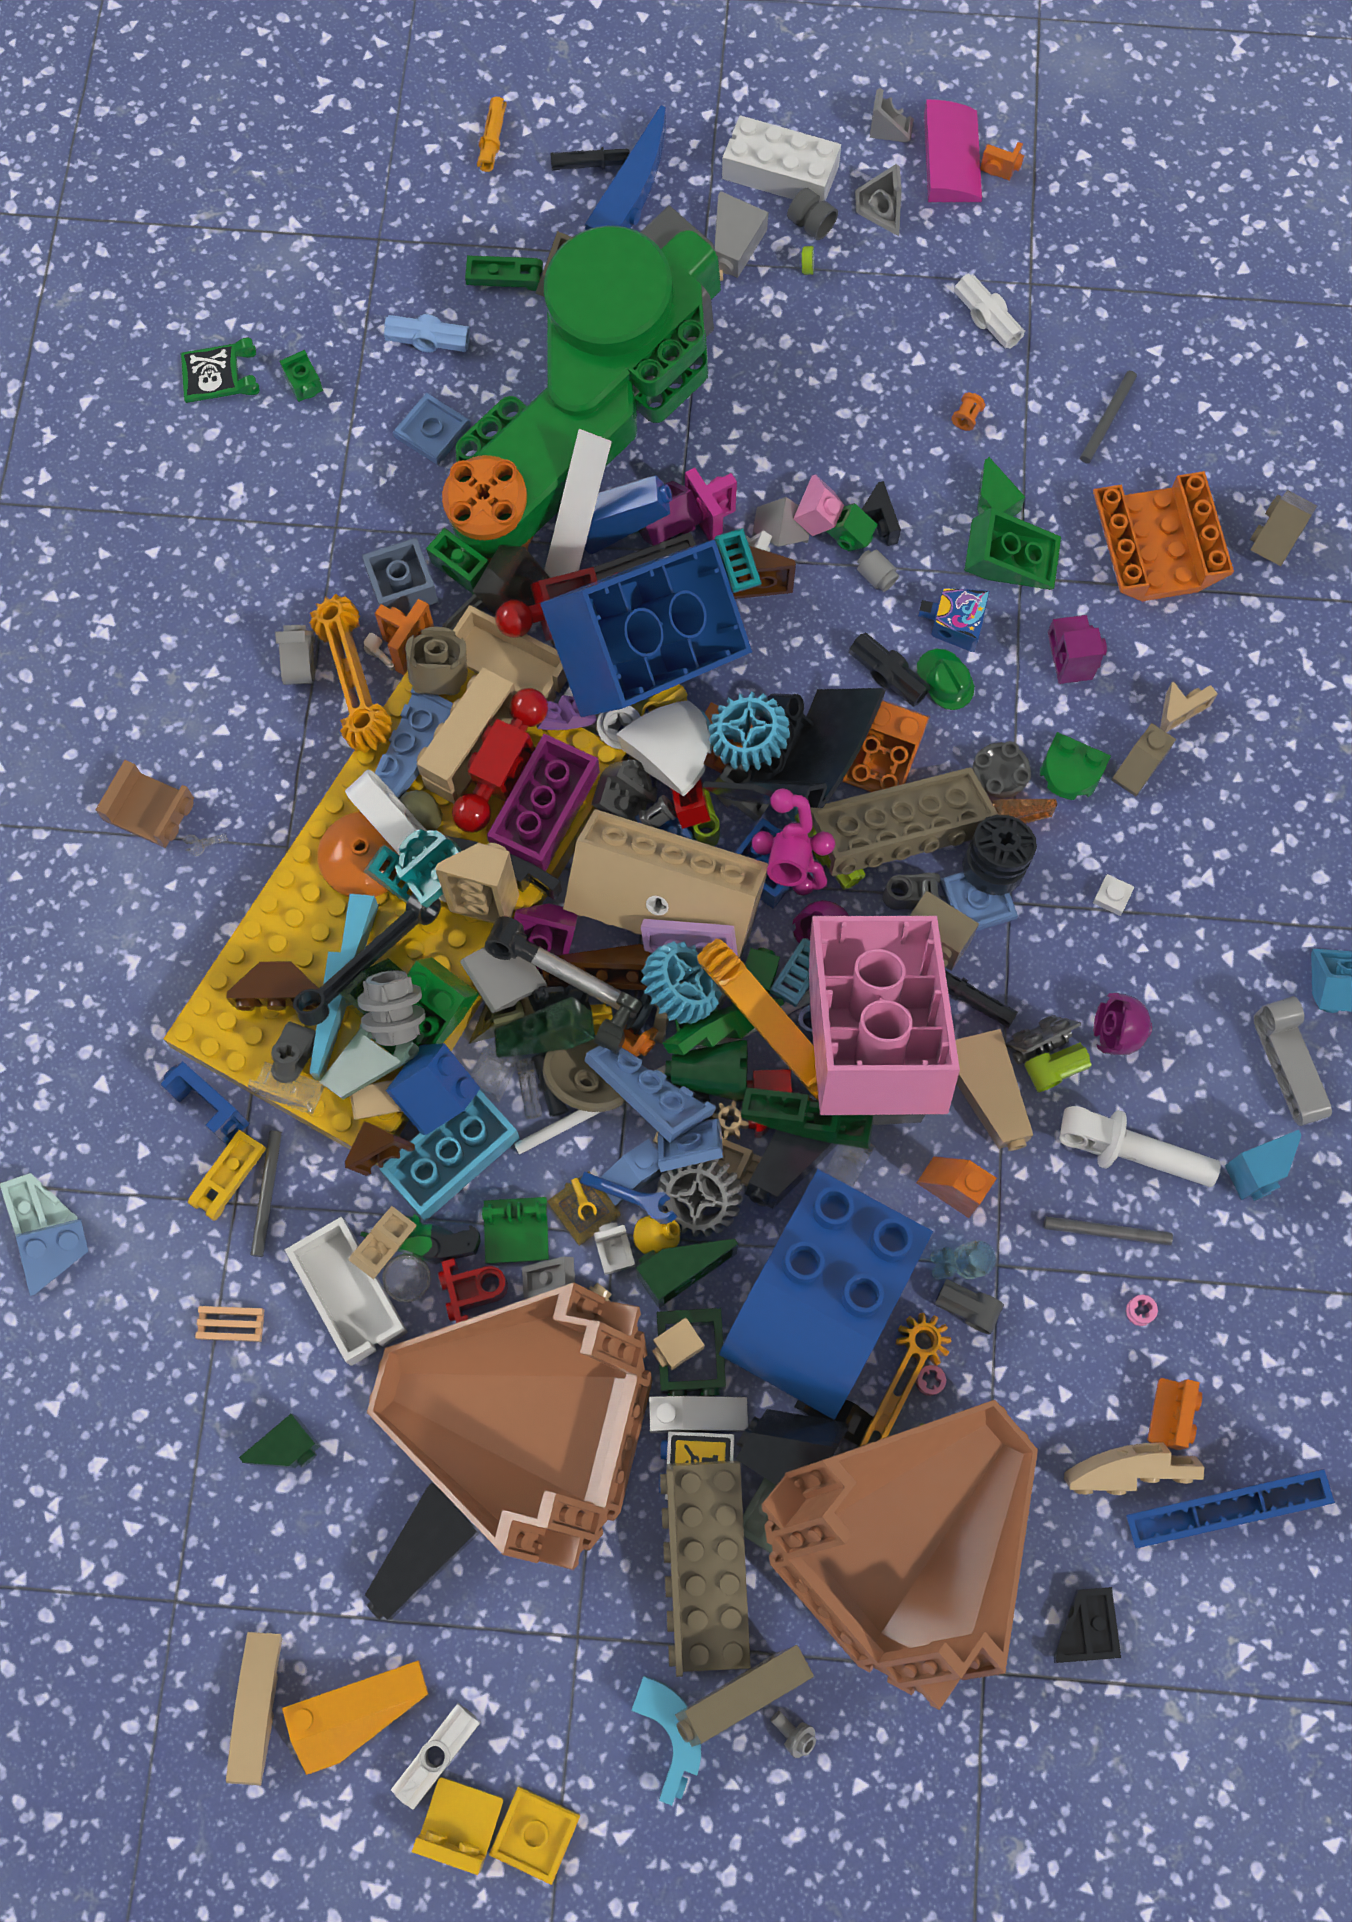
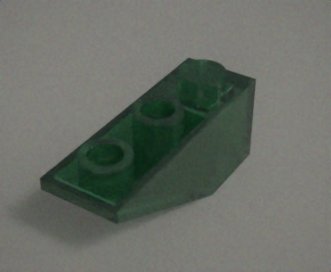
(546, 1030)

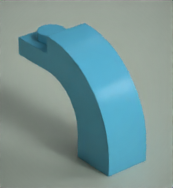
(661, 1704)

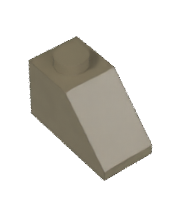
(1143, 759)

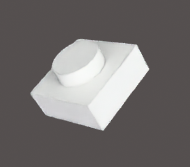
(1113, 895)

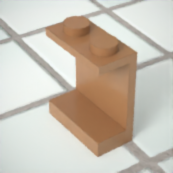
(144, 805)

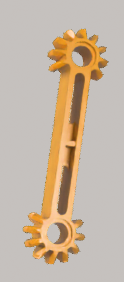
(367, 722)
(761, 1011)
(891, 1404)

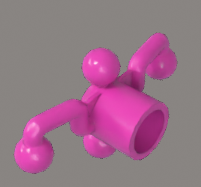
(792, 847)

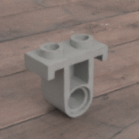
(296, 654)

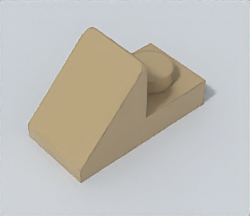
(1180, 708)

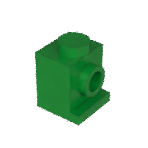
(301, 376)

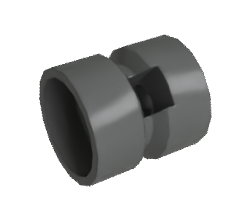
(811, 214)

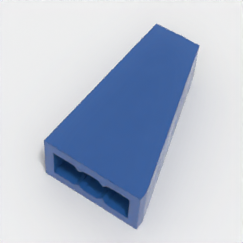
(626, 511)

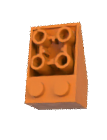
(888, 748)

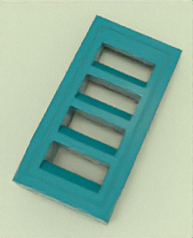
(739, 537)
(374, 865)

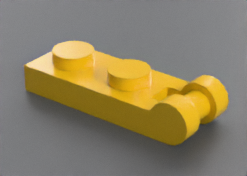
(227, 1174)

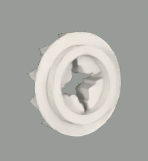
(609, 719)

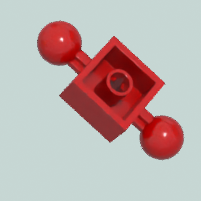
(516, 618)
(500, 759)

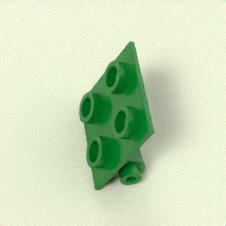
(515, 1230)

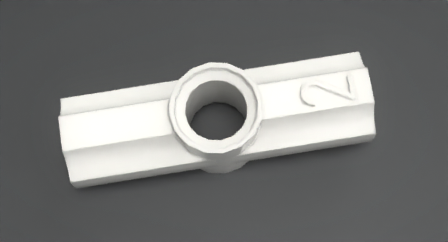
(989, 311)
(421, 1773)

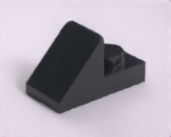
(881, 511)

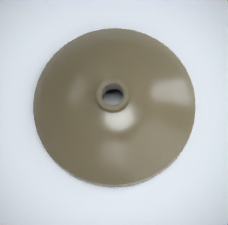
(577, 1082)

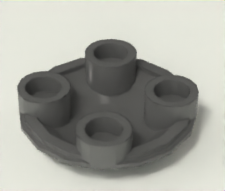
(1002, 769)

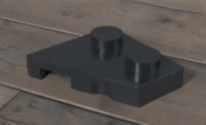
(1089, 1628)

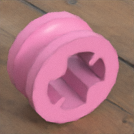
(1133, 1304)
(940, 1376)

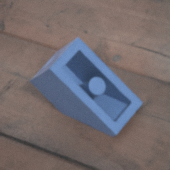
(634, 1169)

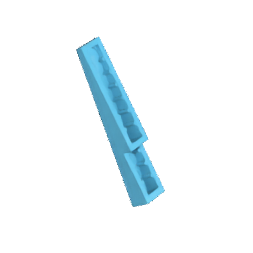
(357, 928)

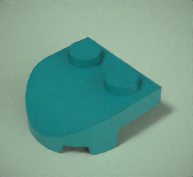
(418, 862)

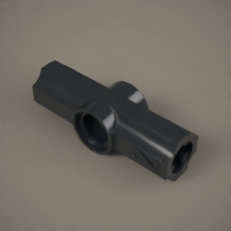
(889, 669)

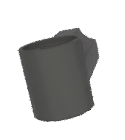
(977, 1309)

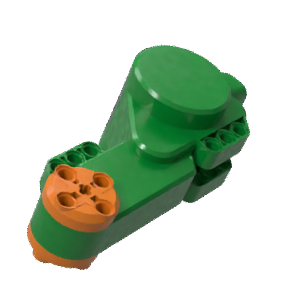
(620, 330)

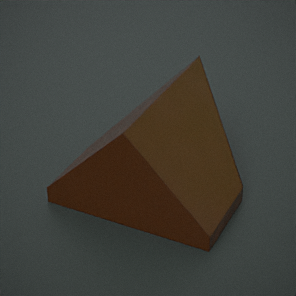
(374, 1146)

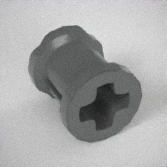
(658, 813)

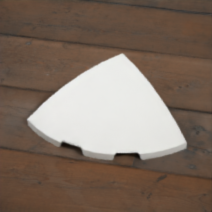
(670, 744)

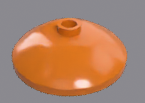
(344, 865)

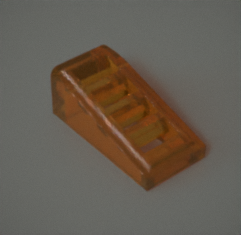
(1026, 809)

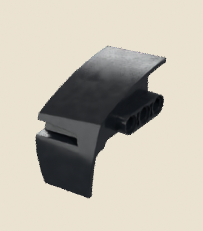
(817, 750)

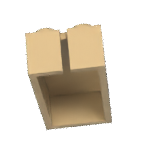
(518, 660)
(447, 756)

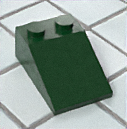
(678, 1268)

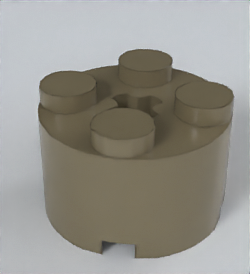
(436, 661)

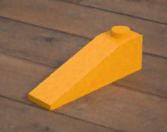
(342, 1720)

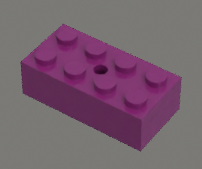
(544, 801)

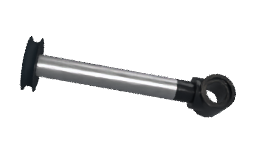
(509, 941)

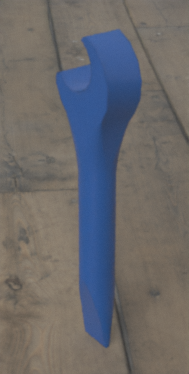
(650, 1202)

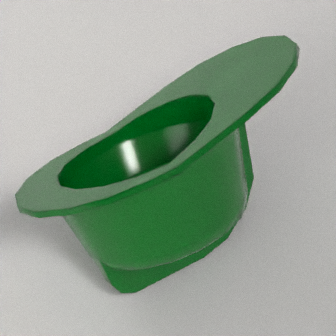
(948, 677)

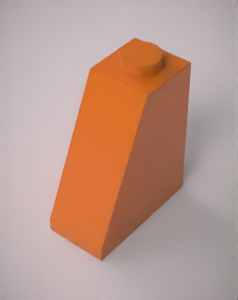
(957, 1183)

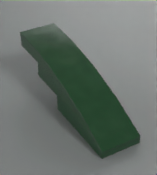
(801, 1117)

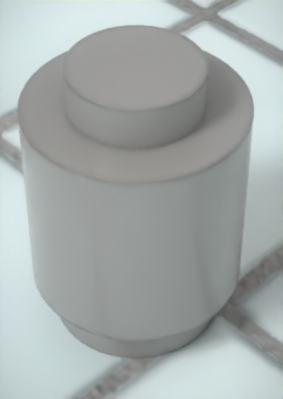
(877, 570)

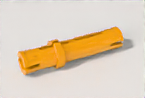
(489, 142)

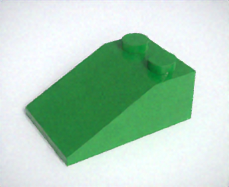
(1012, 551)

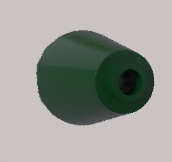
(712, 1070)

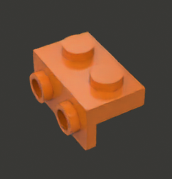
(1174, 1413)

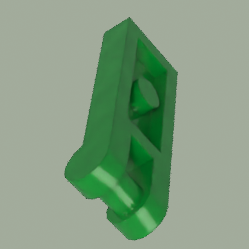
(503, 271)

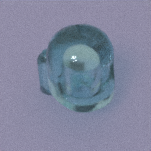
(968, 1260)

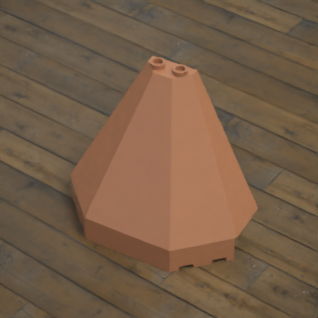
(524, 1417)
(913, 1547)

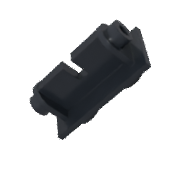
(548, 996)

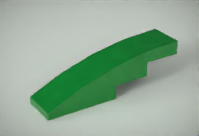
(709, 1031)

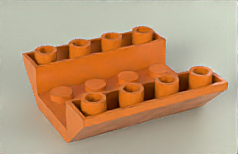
(1164, 538)

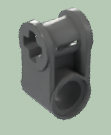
(913, 887)
(292, 1052)

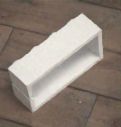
(779, 159)
(345, 1296)

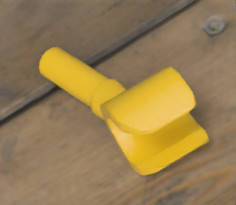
(582, 1199)

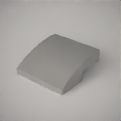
(502, 981)

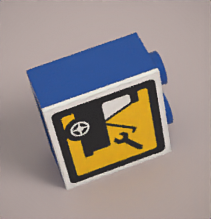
(696, 1447)

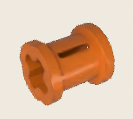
(968, 411)

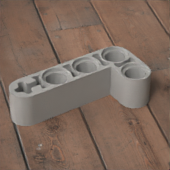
(1291, 1061)

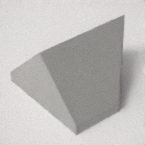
(888, 121)
(881, 199)
(778, 521)

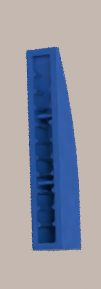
(632, 184)
(1230, 1508)

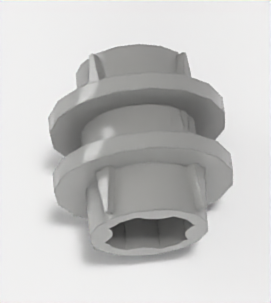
(392, 1013)

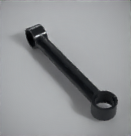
(414, 914)

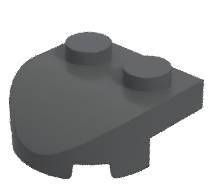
(624, 789)

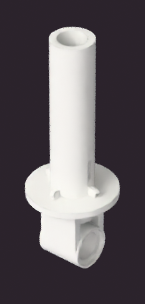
(1111, 1140)

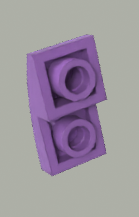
(565, 716)

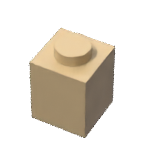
(677, 1344)

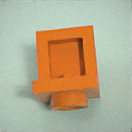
(1002, 162)
(639, 1044)

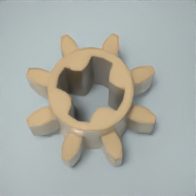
(735, 1126)

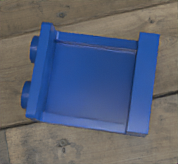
(226, 1122)

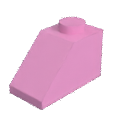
(818, 508)

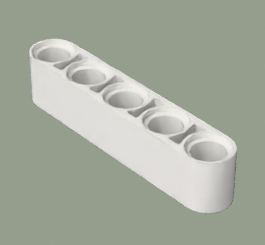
(383, 810)

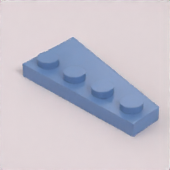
(414, 732)
(658, 1101)

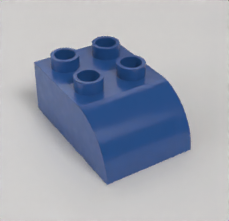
(646, 629)
(825, 1294)

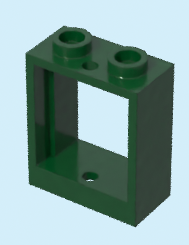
(696, 1317)

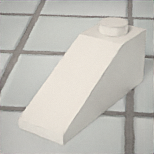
(698, 1414)

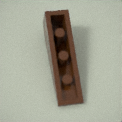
(614, 966)

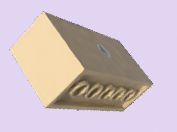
(642, 873)

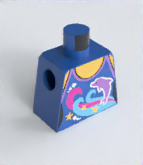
(957, 616)

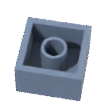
(400, 575)

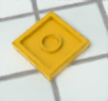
(534, 1835)

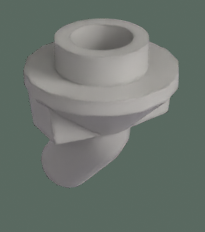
(799, 1740)

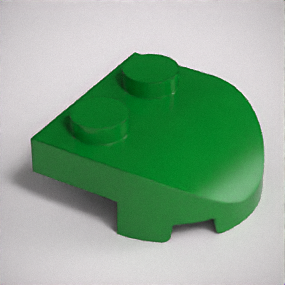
(1072, 767)

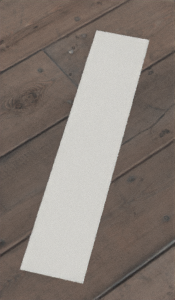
(577, 503)

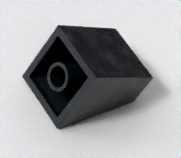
(787, 1442)

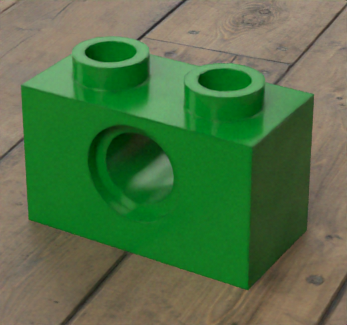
(457, 559)

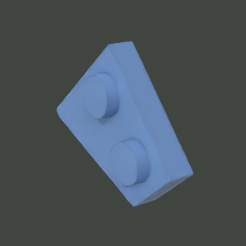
(50, 1252)

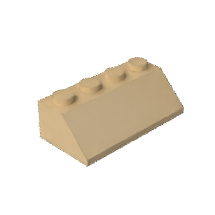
(479, 882)

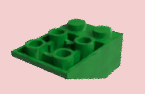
(444, 1001)

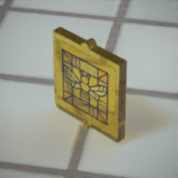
(566, 1208)

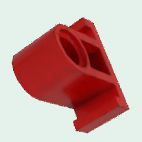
(467, 1288)

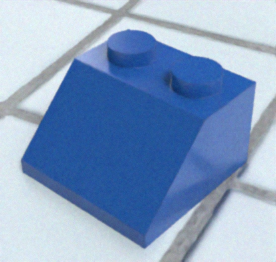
(432, 1088)

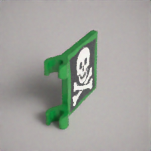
(214, 372)

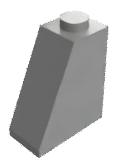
(737, 232)

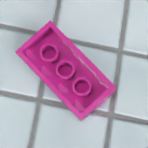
(952, 152)

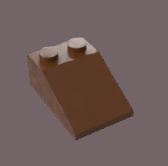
(774, 570)

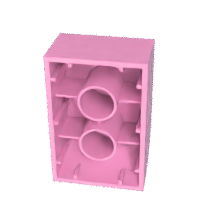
(881, 1016)

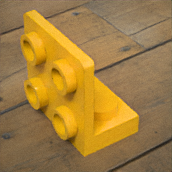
(459, 1826)

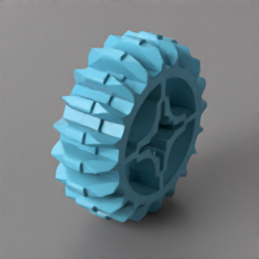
(761, 741)
(664, 973)

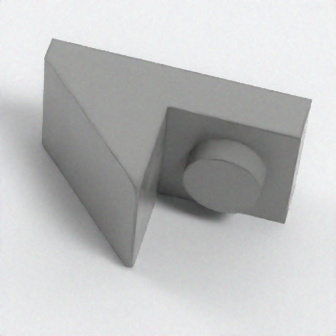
(547, 1276)

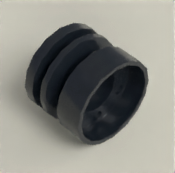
(999, 854)

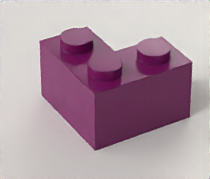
(1076, 648)

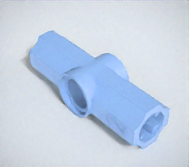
(427, 333)

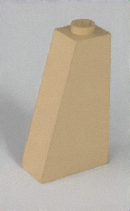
(992, 1089)

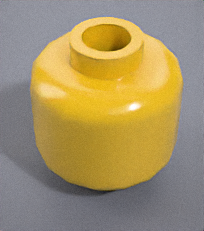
(654, 1236)

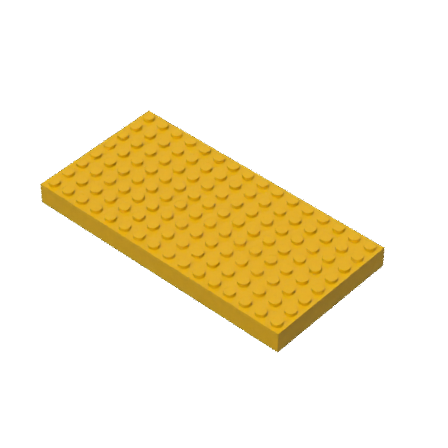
(304, 918)

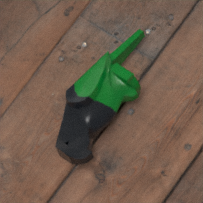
(438, 1243)

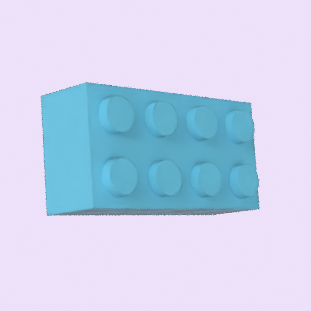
(450, 1156)

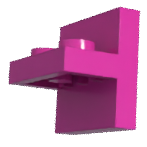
(713, 500)

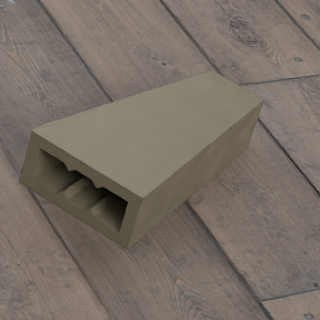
(743, 1695)

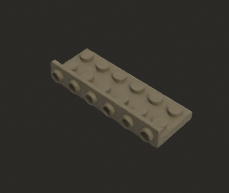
(903, 820)
(706, 1566)

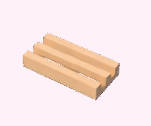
(202, 1322)

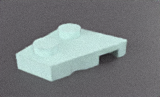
(33, 1205)

